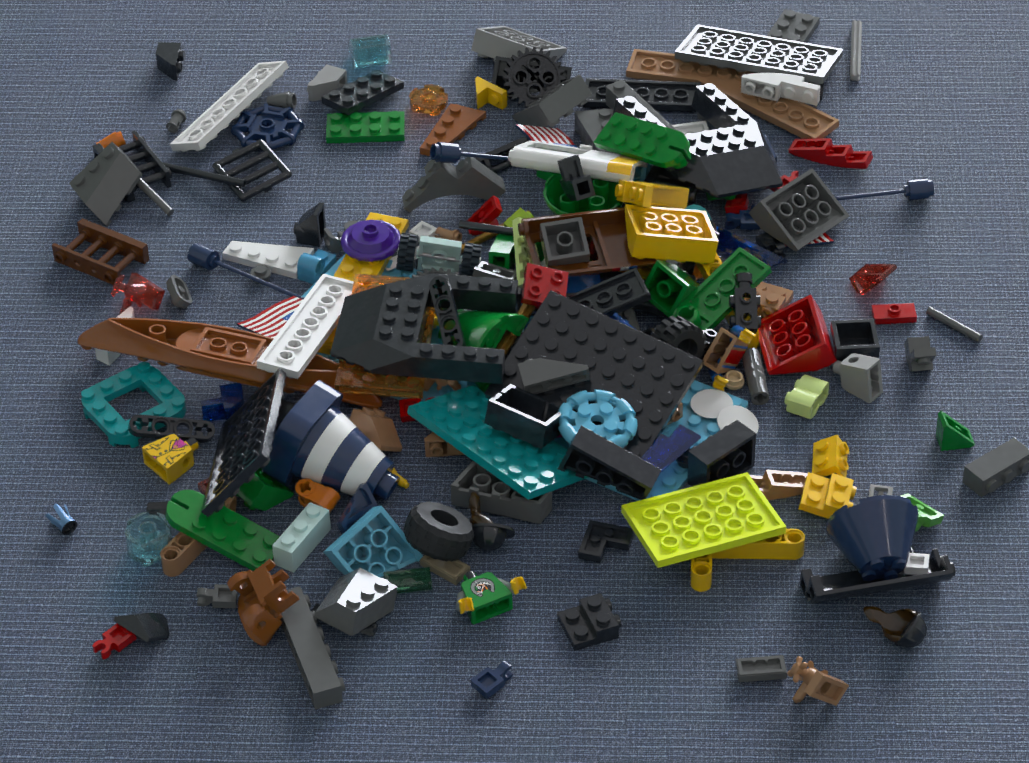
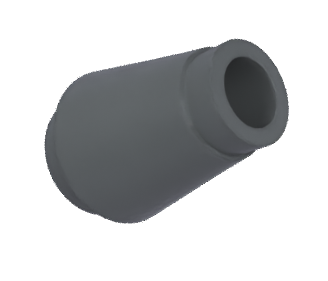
(283, 100)

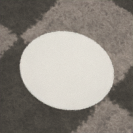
(710, 402)
(732, 413)

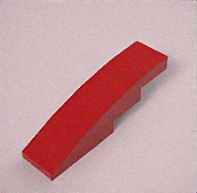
(824, 152)

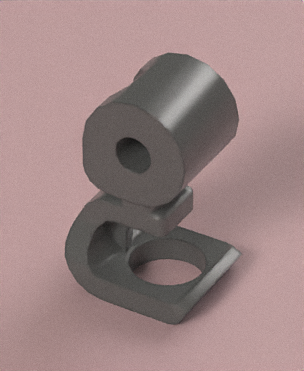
(332, 242)

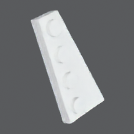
(278, 258)

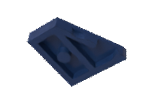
(358, 506)

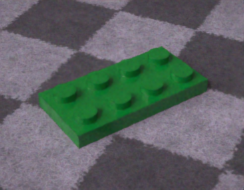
(365, 127)

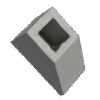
(326, 80)

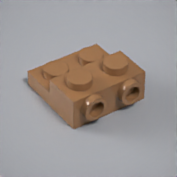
(772, 298)

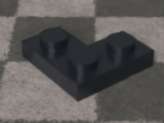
(603, 535)

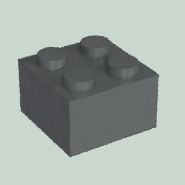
(564, 242)

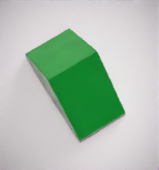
(952, 434)

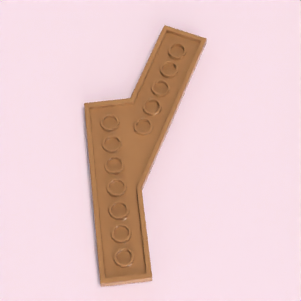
(785, 113)

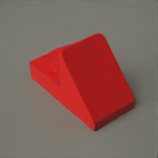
(486, 214)

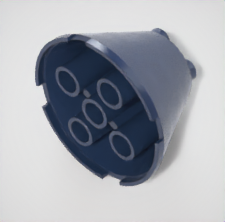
(875, 534)

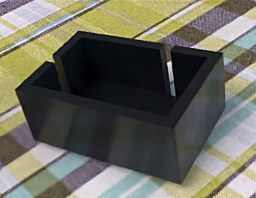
(522, 416)

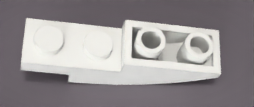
(778, 85)

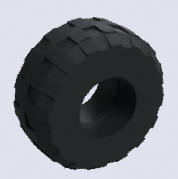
(438, 531)

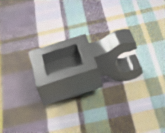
(219, 596)

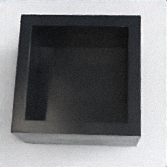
(854, 336)

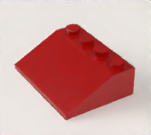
(796, 339)

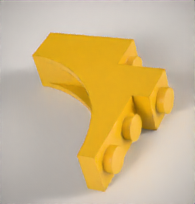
(651, 194)

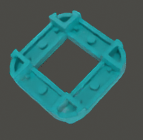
(141, 376)

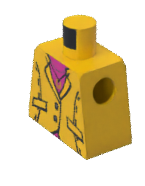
(170, 456)

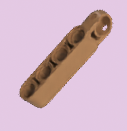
(184, 550)

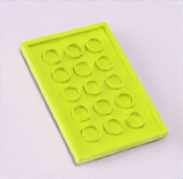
(703, 519)

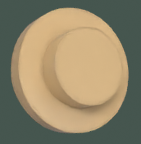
(735, 380)

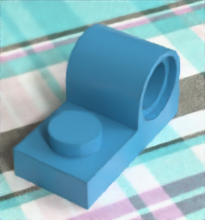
(313, 266)

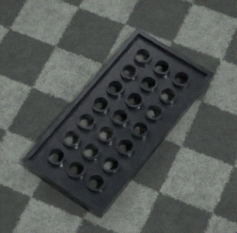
(244, 443)

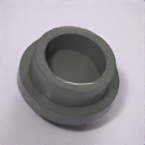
(261, 272)

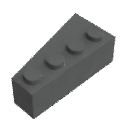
(590, 124)

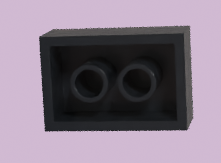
(722, 454)

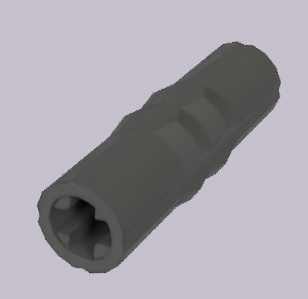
(755, 376)

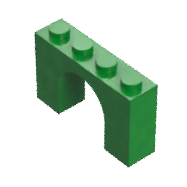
(503, 252)

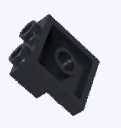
(590, 622)

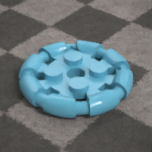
(599, 411)

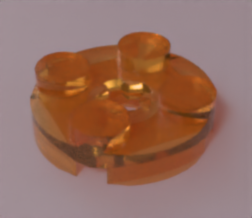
(428, 99)

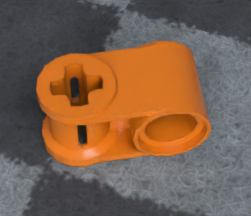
(316, 493)

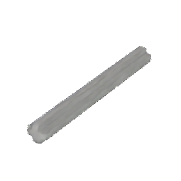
(855, 61)

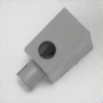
(860, 376)

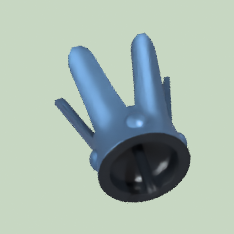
(66, 524)

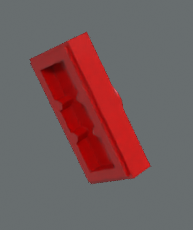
(894, 313)

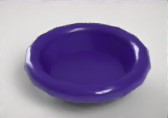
(370, 240)

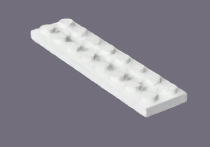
(229, 106)
(307, 327)

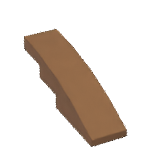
(780, 484)

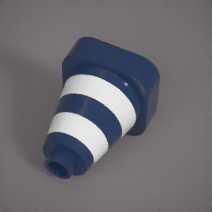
(328, 448)

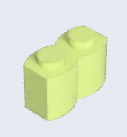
(807, 396)

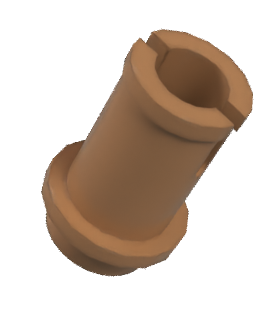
(448, 234)

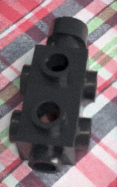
(745, 308)

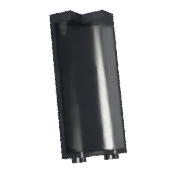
(851, 583)

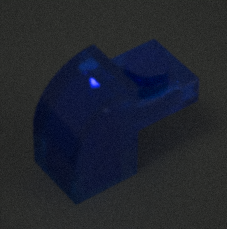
(226, 405)

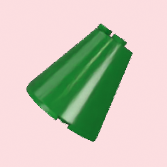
(486, 329)

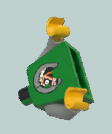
(486, 595)

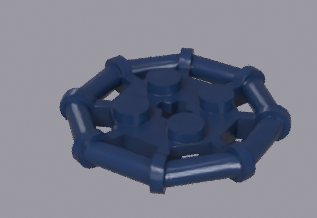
(277, 126)

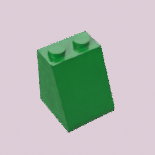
(669, 286)

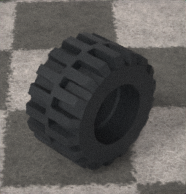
(681, 335)

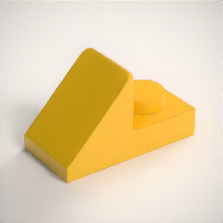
(489, 93)

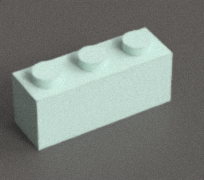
(301, 537)

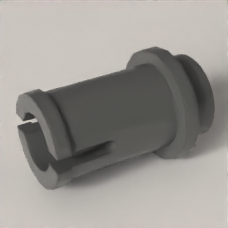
(177, 118)

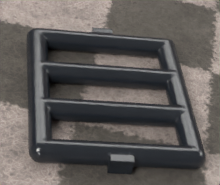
(267, 154)

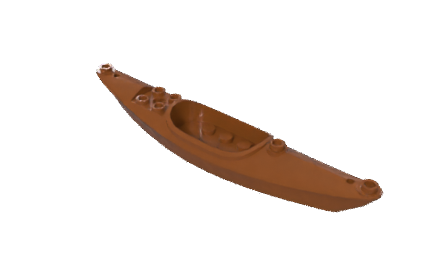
(209, 352)

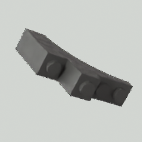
(444, 179)

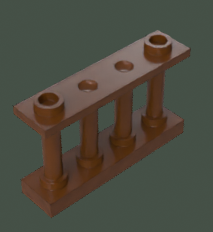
(105, 238)

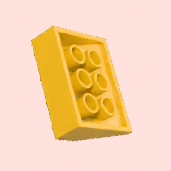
(670, 234)

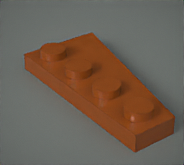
(452, 126)

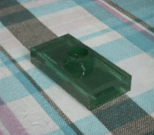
(410, 579)

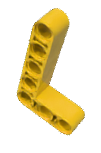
(781, 547)

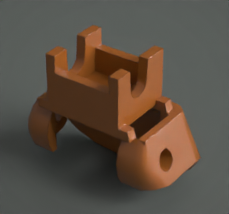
(262, 600)

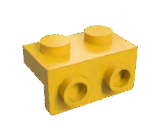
(830, 457)

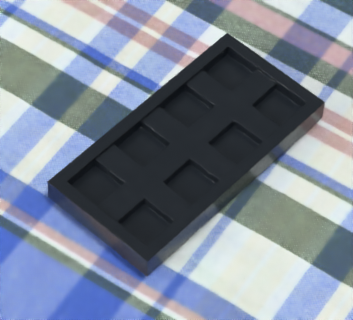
(362, 92)

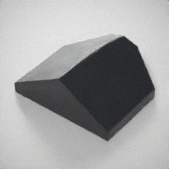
(145, 625)

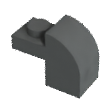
(919, 354)

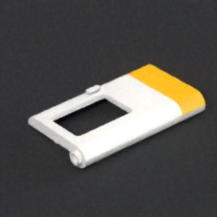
(594, 163)

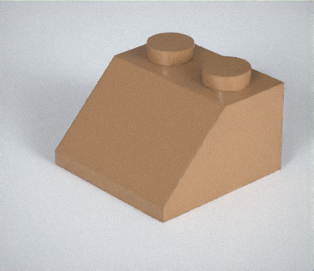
(377, 428)

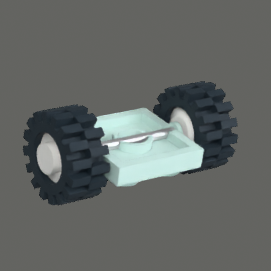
(437, 254)

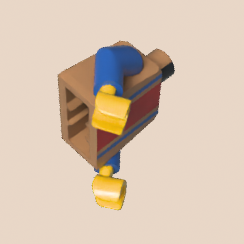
(726, 353)

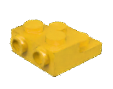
(826, 495)

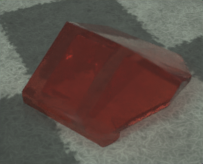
(871, 276)

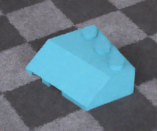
(373, 545)

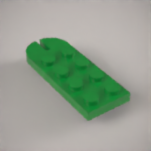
(644, 141)
(710, 301)
(221, 531)

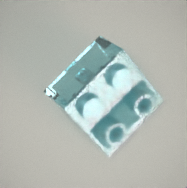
(370, 51)

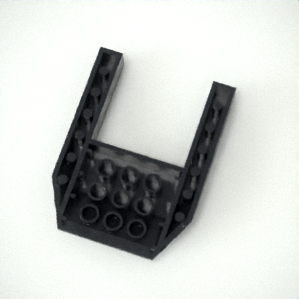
(725, 159)
(388, 322)

